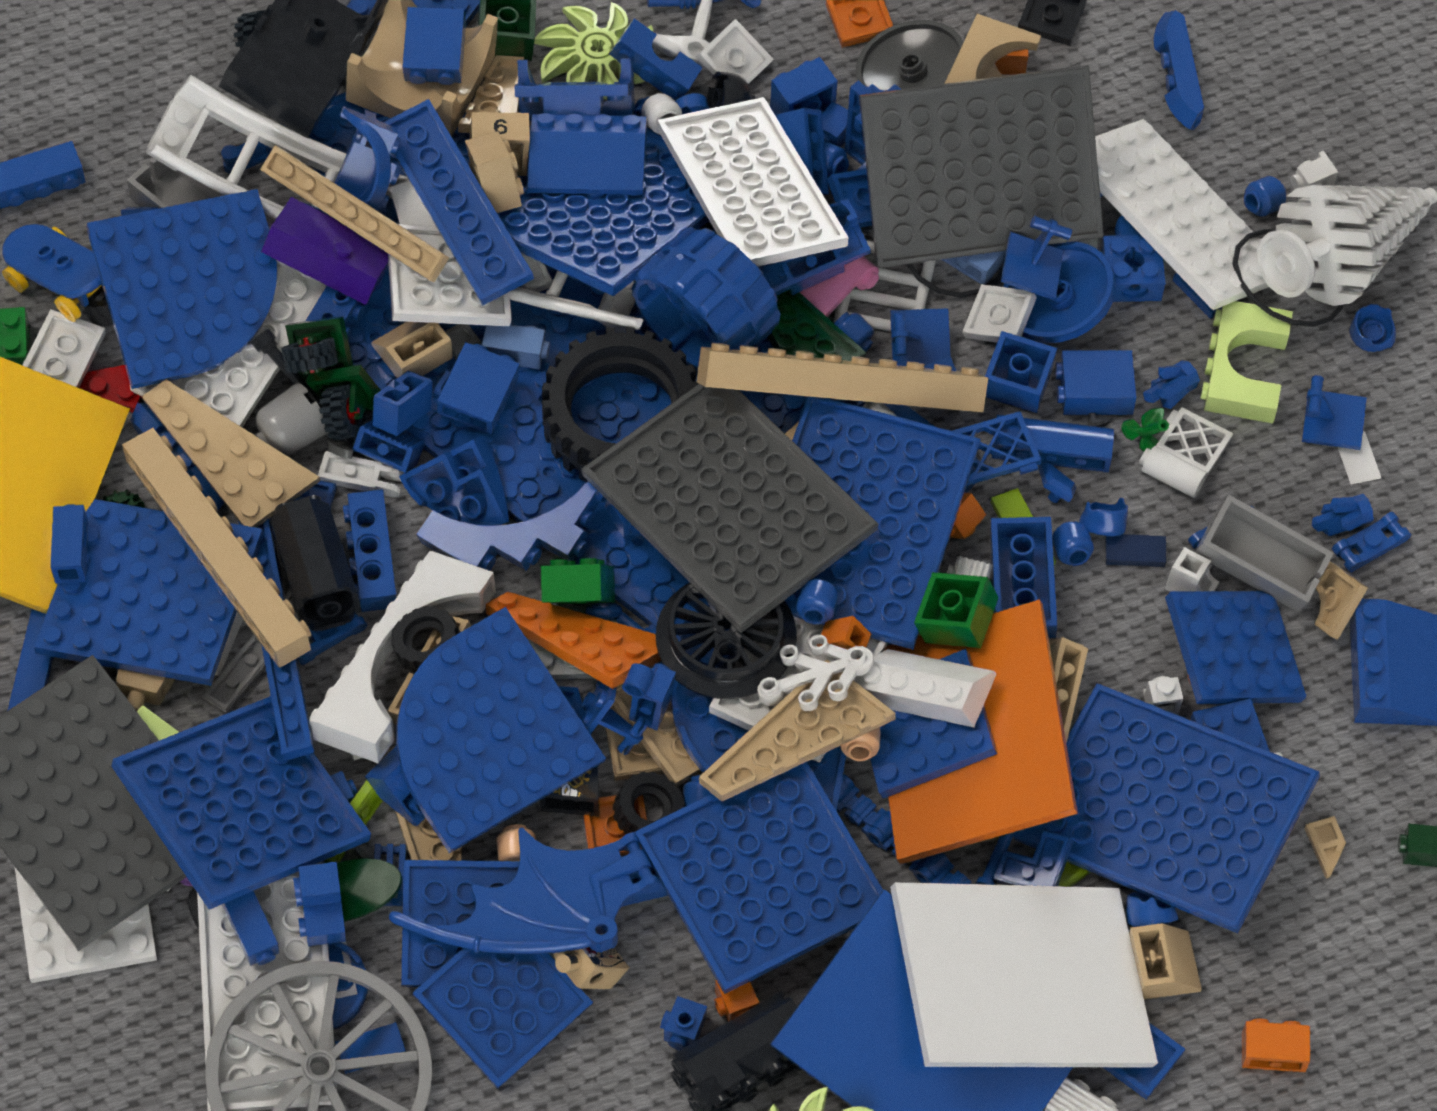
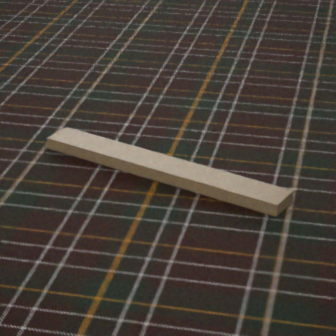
(354, 214)

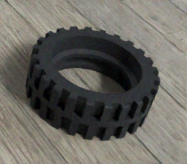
(598, 357)

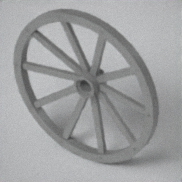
(334, 971)

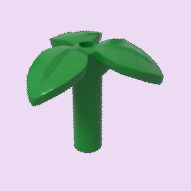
(1152, 424)

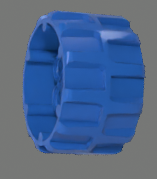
(705, 294)

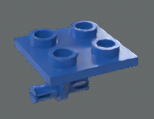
(1033, 263)
(919, 335)
(1333, 417)
(598, 711)

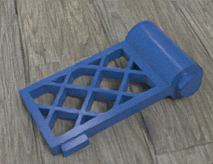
(1016, 464)

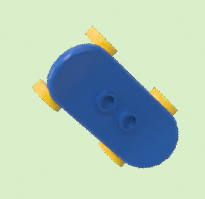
(52, 262)

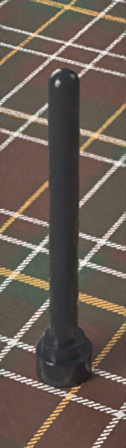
(267, 345)

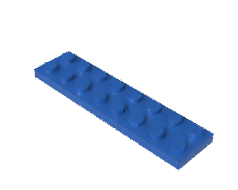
(458, 204)

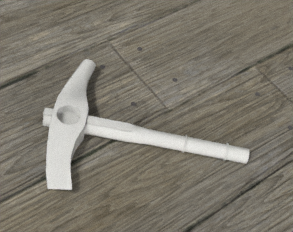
(688, 45)

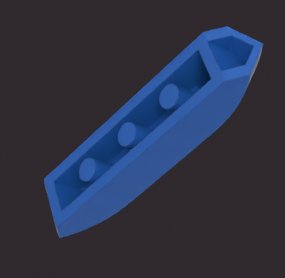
(1173, 44)
(145, 419)

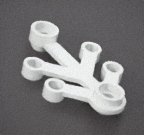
(817, 672)

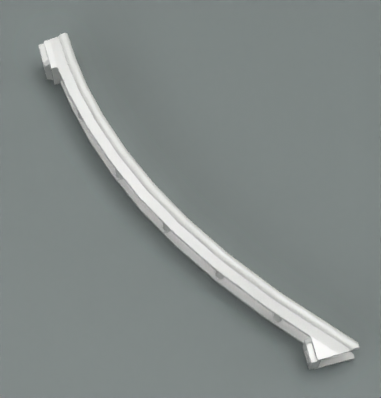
(198, 100)

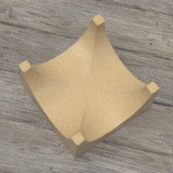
(985, 45)
(378, 77)

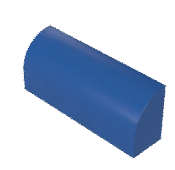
(1064, 444)

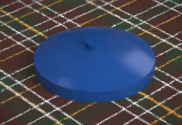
(1082, 296)

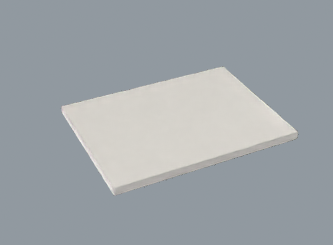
(1022, 976)

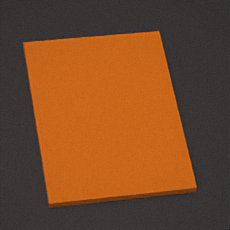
(1030, 773)

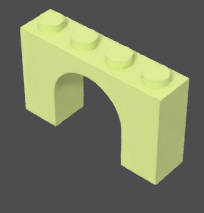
(1228, 390)

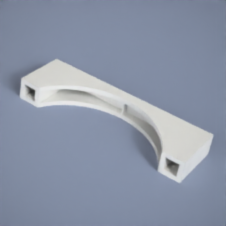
(349, 712)

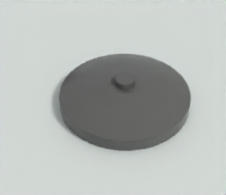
(909, 55)

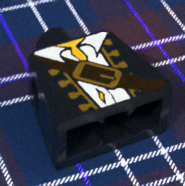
(576, 797)

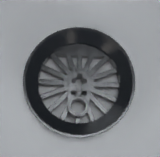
(722, 676)

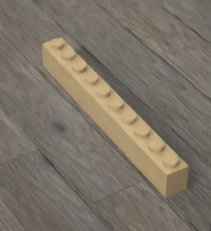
(841, 379)
(217, 548)

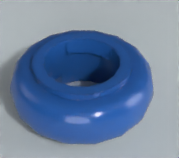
(606, 611)

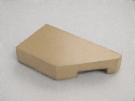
(1326, 842)

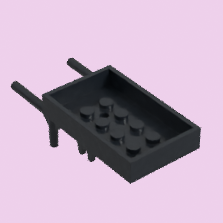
(299, 59)

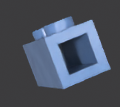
(522, 343)

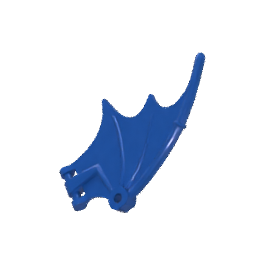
(552, 903)

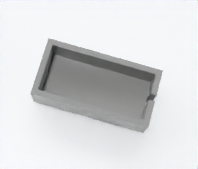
(168, 188)
(1264, 553)

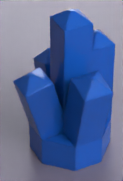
(1172, 384)
(1343, 515)

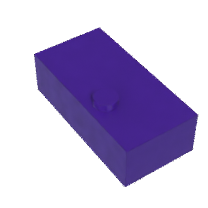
(326, 250)

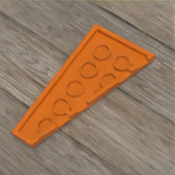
(585, 641)

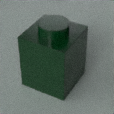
(1419, 845)

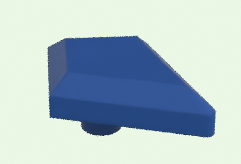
(1056, 482)

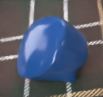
(1373, 328)
(1105, 518)
(1148, 911)

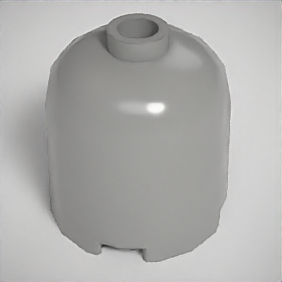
(290, 421)

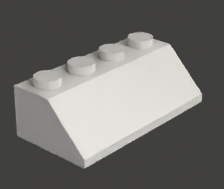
(928, 686)

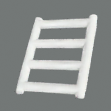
(890, 300)

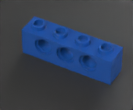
(370, 508)

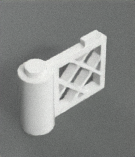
(1178, 466)

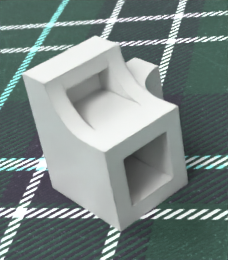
(1191, 573)

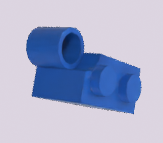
(650, 692)

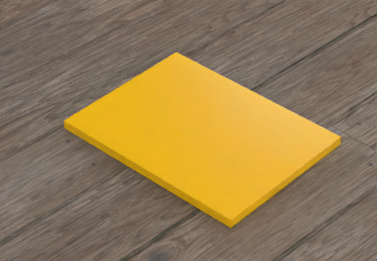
(50, 456)

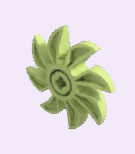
(584, 52)

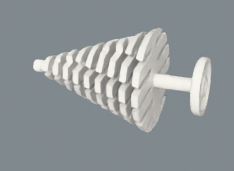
(1338, 238)

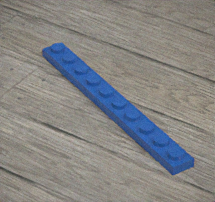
(284, 682)

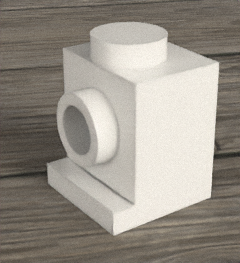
(1315, 172)
(1164, 691)

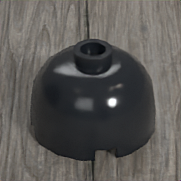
(728, 90)

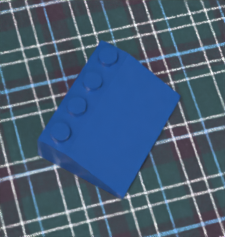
(587, 154)
(1393, 664)

